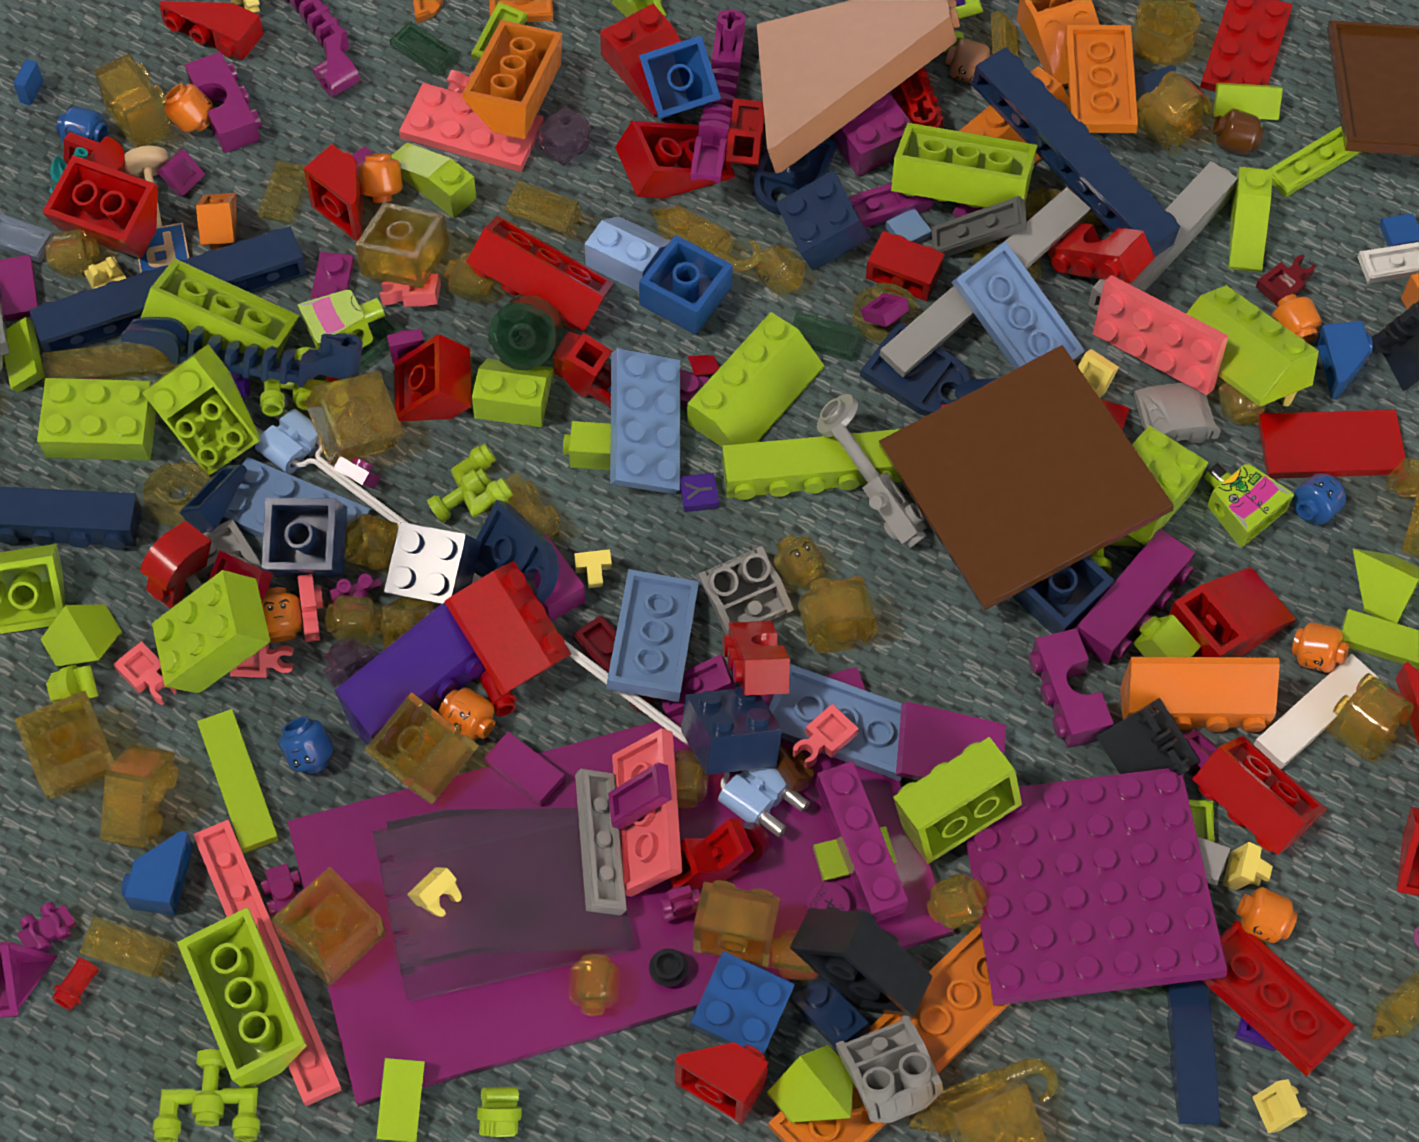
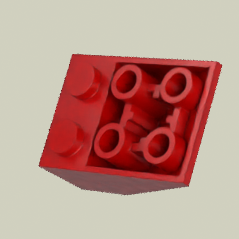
(1232, 614)

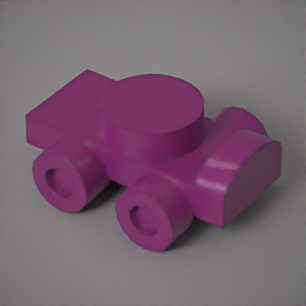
(364, 585)
(281, 885)
(679, 902)
(53, 926)

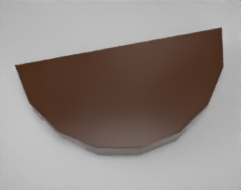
(793, 769)

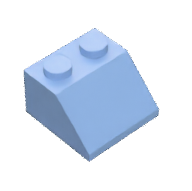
(623, 250)

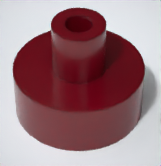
(758, 839)

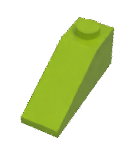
(437, 178)
(1249, 219)

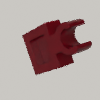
(1284, 281)

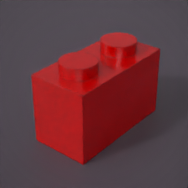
(905, 264)

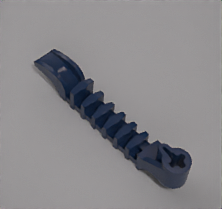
(336, 358)

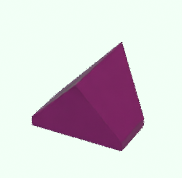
(19, 974)

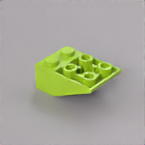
(204, 410)

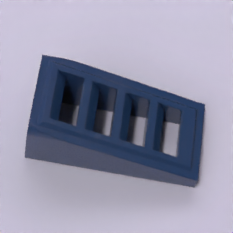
(212, 500)

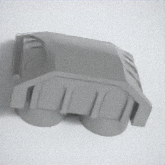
(1177, 412)
(753, 589)
(891, 1071)

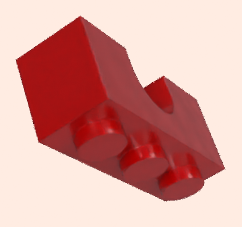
(1120, 255)
(756, 658)

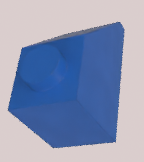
(1343, 353)
(159, 876)

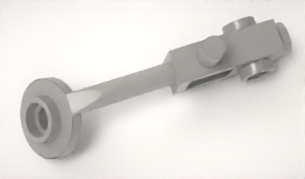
(901, 518)

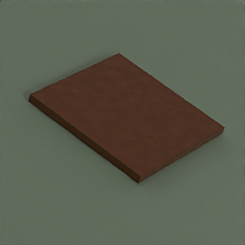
(1377, 85)
(1025, 477)

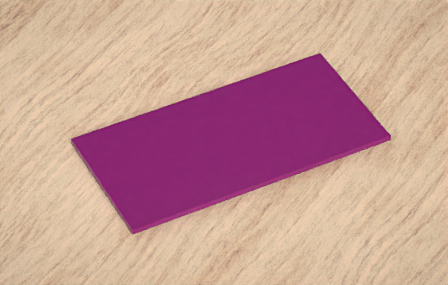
(533, 1012)

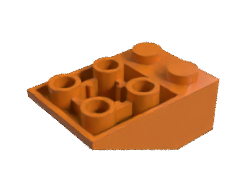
(1045, 29)

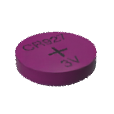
(828, 895)

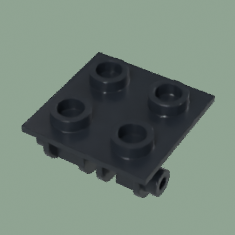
(1401, 346)
(1148, 742)

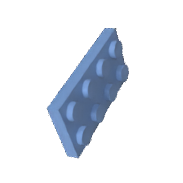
(1014, 308)
(645, 421)
(265, 482)
(652, 635)
(874, 715)

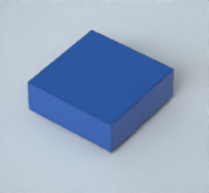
(28, 82)
(1400, 229)

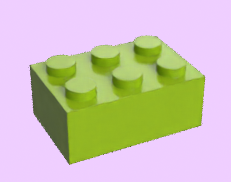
(96, 419)
(1174, 469)
(210, 632)
(958, 799)

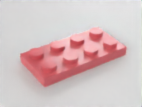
(447, 123)
(1160, 335)
(653, 842)

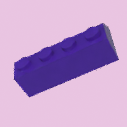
(425, 661)

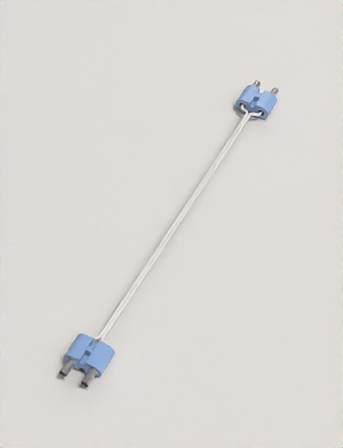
(746, 794)

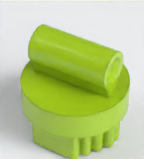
(71, 681)
(499, 1112)

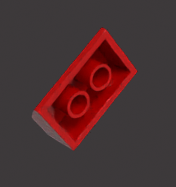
(105, 206)
(507, 627)
(1258, 794)

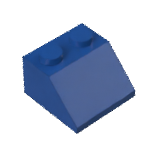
(680, 77)

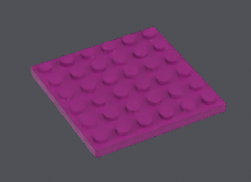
(1095, 890)

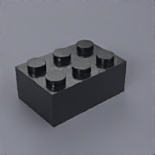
(861, 961)

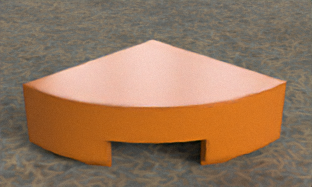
(425, 8)

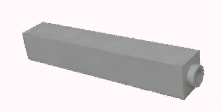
(1192, 211)

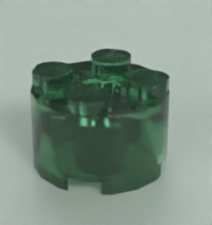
(510, 344)

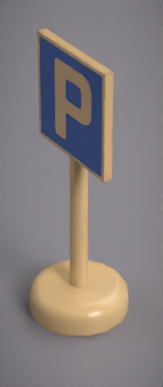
(168, 240)

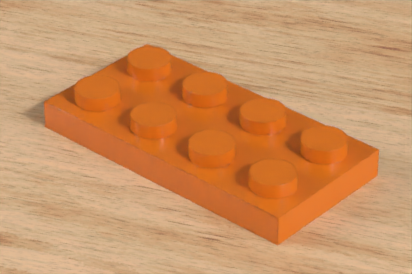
(1102, 77)

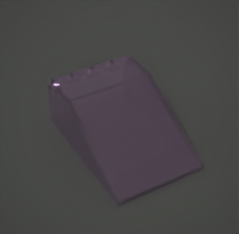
(517, 904)

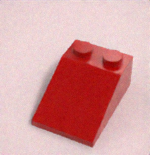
(632, 37)
(661, 159)

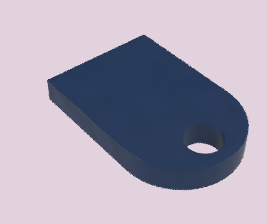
(801, 173)
(923, 385)
(512, 538)

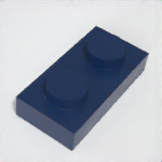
(830, 1012)

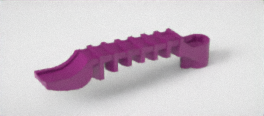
(337, 71)
(716, 118)

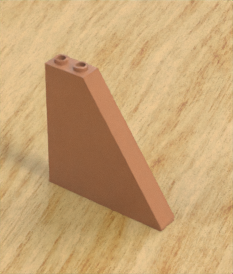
(839, 62)

